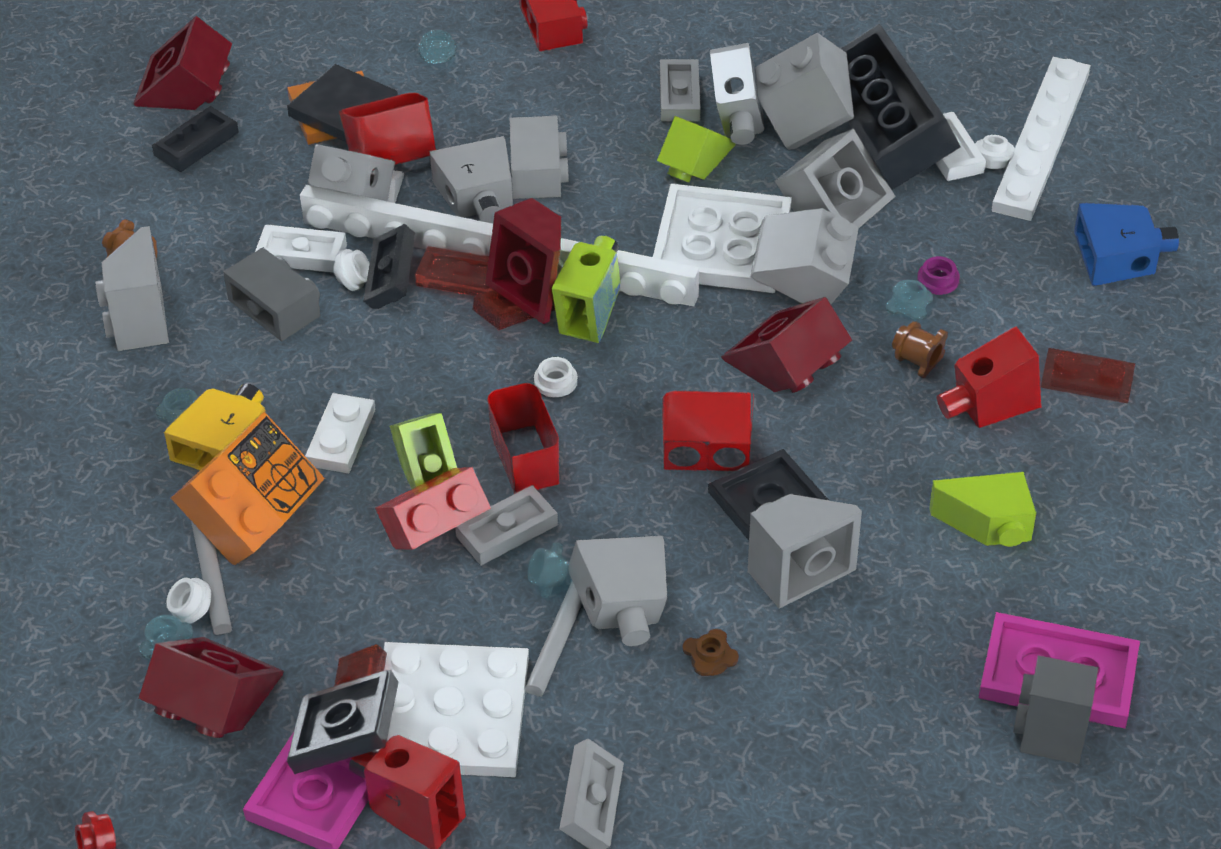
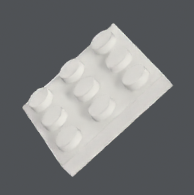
(716, 232)
(461, 702)

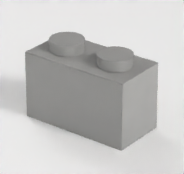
(536, 157)

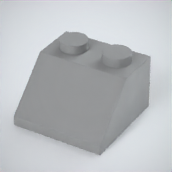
(805, 90)
(838, 179)
(805, 254)
(133, 294)
(802, 545)

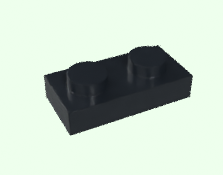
(389, 267)

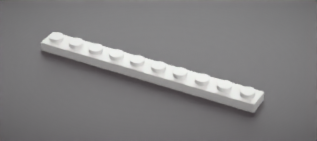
(372, 218)

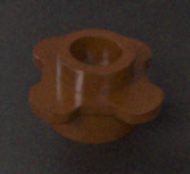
(710, 663)

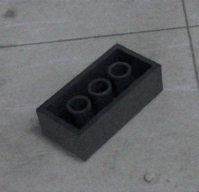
(894, 110)

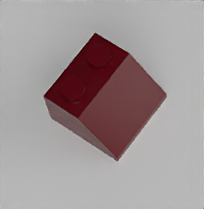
(185, 69)
(525, 256)
(791, 346)
(207, 684)

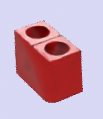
(390, 128)
(519, 408)
(707, 417)

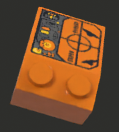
(248, 489)

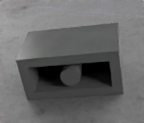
(272, 293)
(1056, 709)

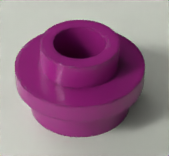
(939, 275)

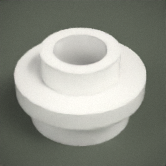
(996, 151)
(351, 269)
(555, 377)
(189, 599)

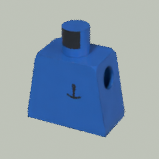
(1120, 241)

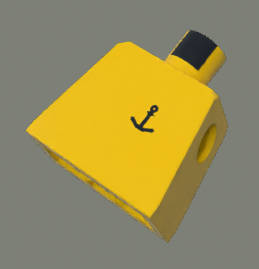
(212, 424)

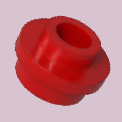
(95, 832)

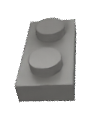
(679, 89)
(507, 525)
(591, 795)

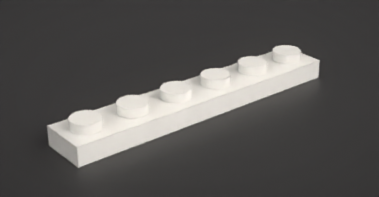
(1041, 139)

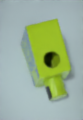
(587, 289)

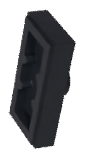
(195, 138)

